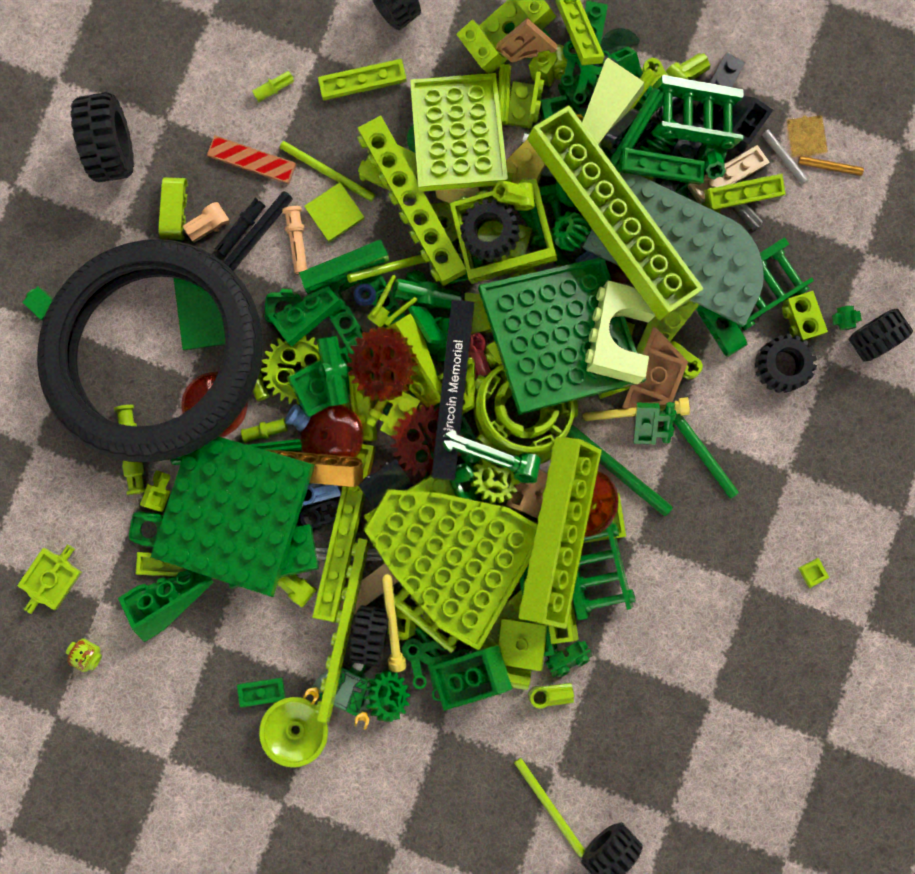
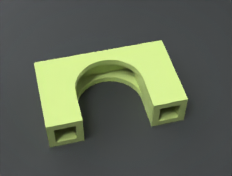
(605, 355)

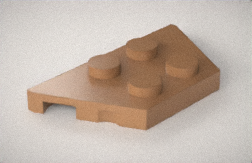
(663, 373)

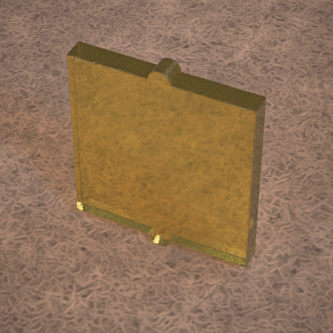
(807, 135)

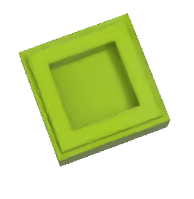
(813, 572)

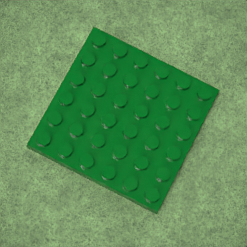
(544, 333)
(233, 514)

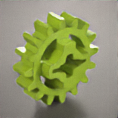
(501, 487)

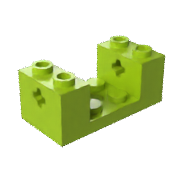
(483, 38)

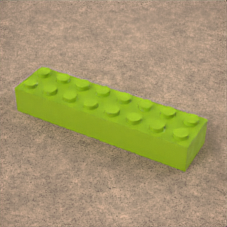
(560, 532)

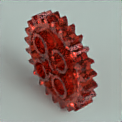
(400, 364)
(408, 449)

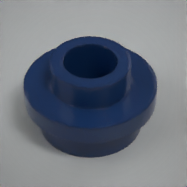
(365, 288)

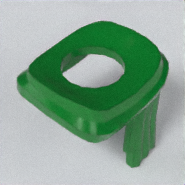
(274, 298)
(464, 473)
(135, 527)

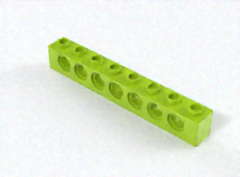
(377, 131)

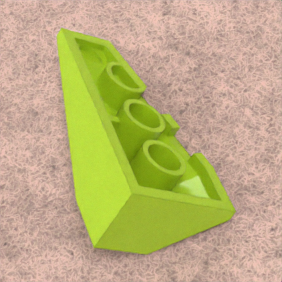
(426, 382)

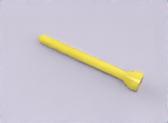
(681, 407)
(396, 660)

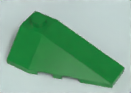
(157, 605)

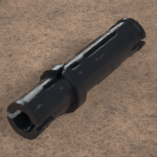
(239, 228)

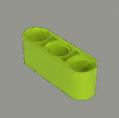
(172, 208)

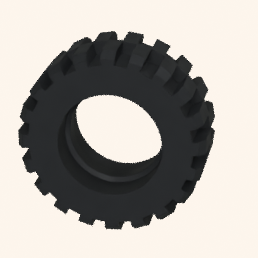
(102, 137)

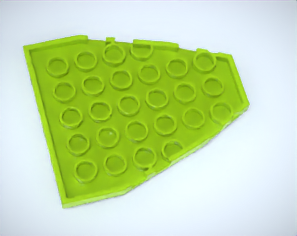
(453, 556)

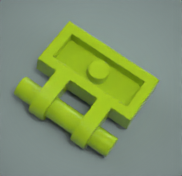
(400, 405)

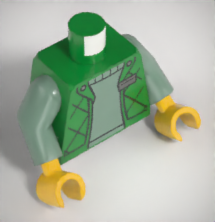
(349, 693)

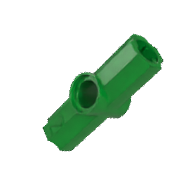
(427, 294)
(333, 370)

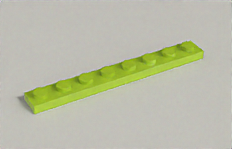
(341, 544)
(340, 639)

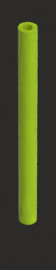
(327, 171)
(549, 806)

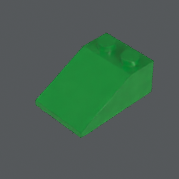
(471, 678)

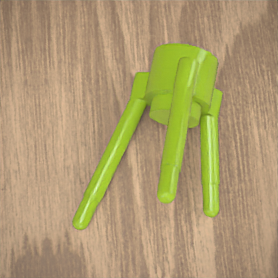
(379, 314)

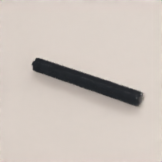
(258, 230)

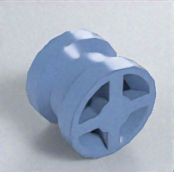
(297, 418)

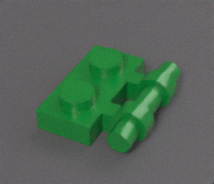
(646, 423)

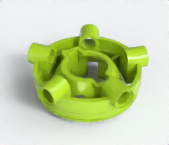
(495, 433)

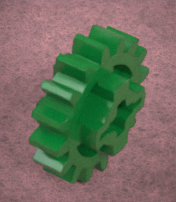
(387, 694)

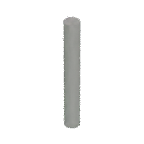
(785, 157)

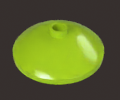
(282, 743)

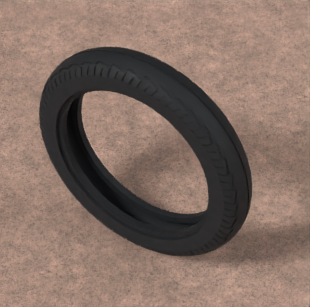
(88, 289)

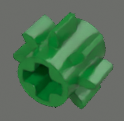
(846, 318)

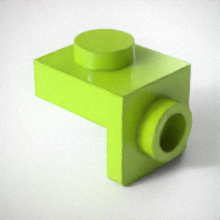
(543, 63)

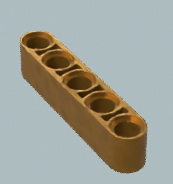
(331, 468)

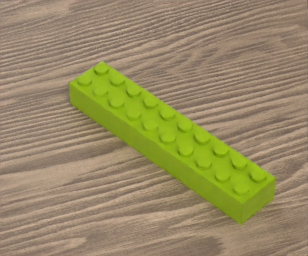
(614, 212)

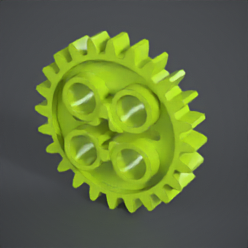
(301, 350)

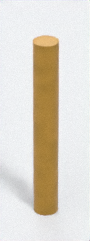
(829, 165)

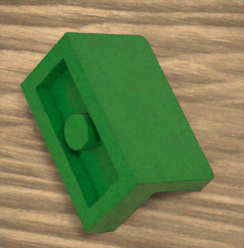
(432, 334)

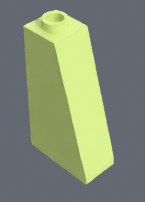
(611, 99)

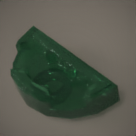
(618, 39)

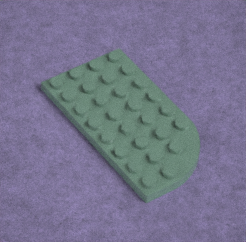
(709, 244)

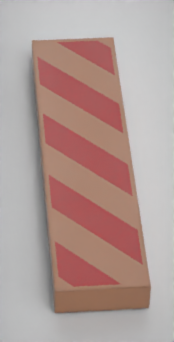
(251, 159)

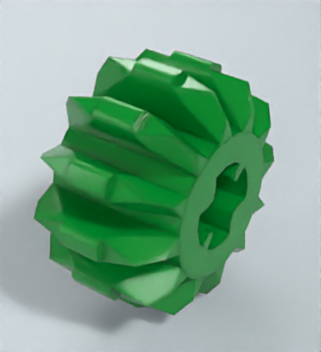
(570, 231)

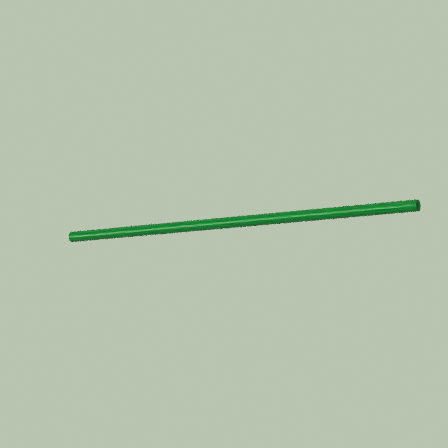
(680, 421)

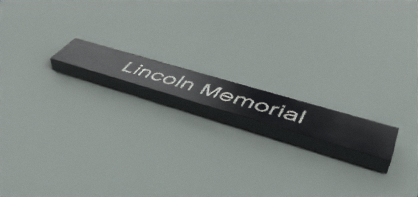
(453, 387)

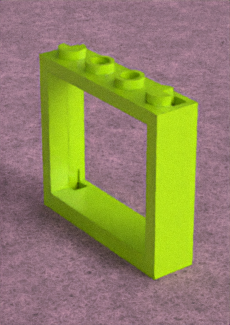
(510, 265)

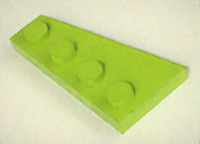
(669, 325)

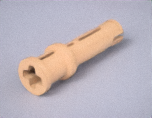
(295, 229)

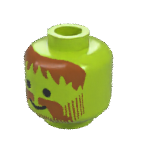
(83, 655)

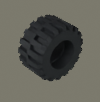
(398, 12)
(485, 213)
(880, 335)
(803, 359)
(369, 636)
(612, 851)

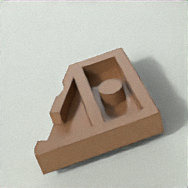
(525, 42)

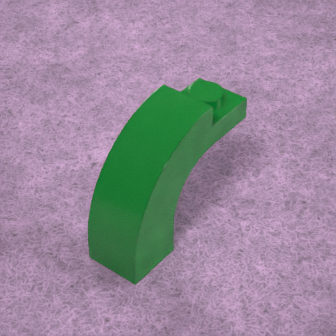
(629, 60)

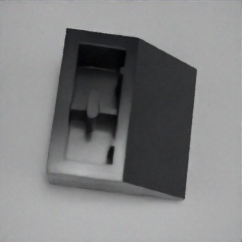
(747, 120)
(389, 477)

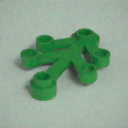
(588, 73)
(421, 655)

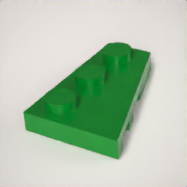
(304, 316)

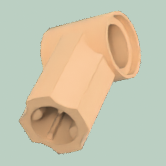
(210, 220)

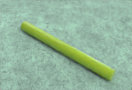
(385, 268)

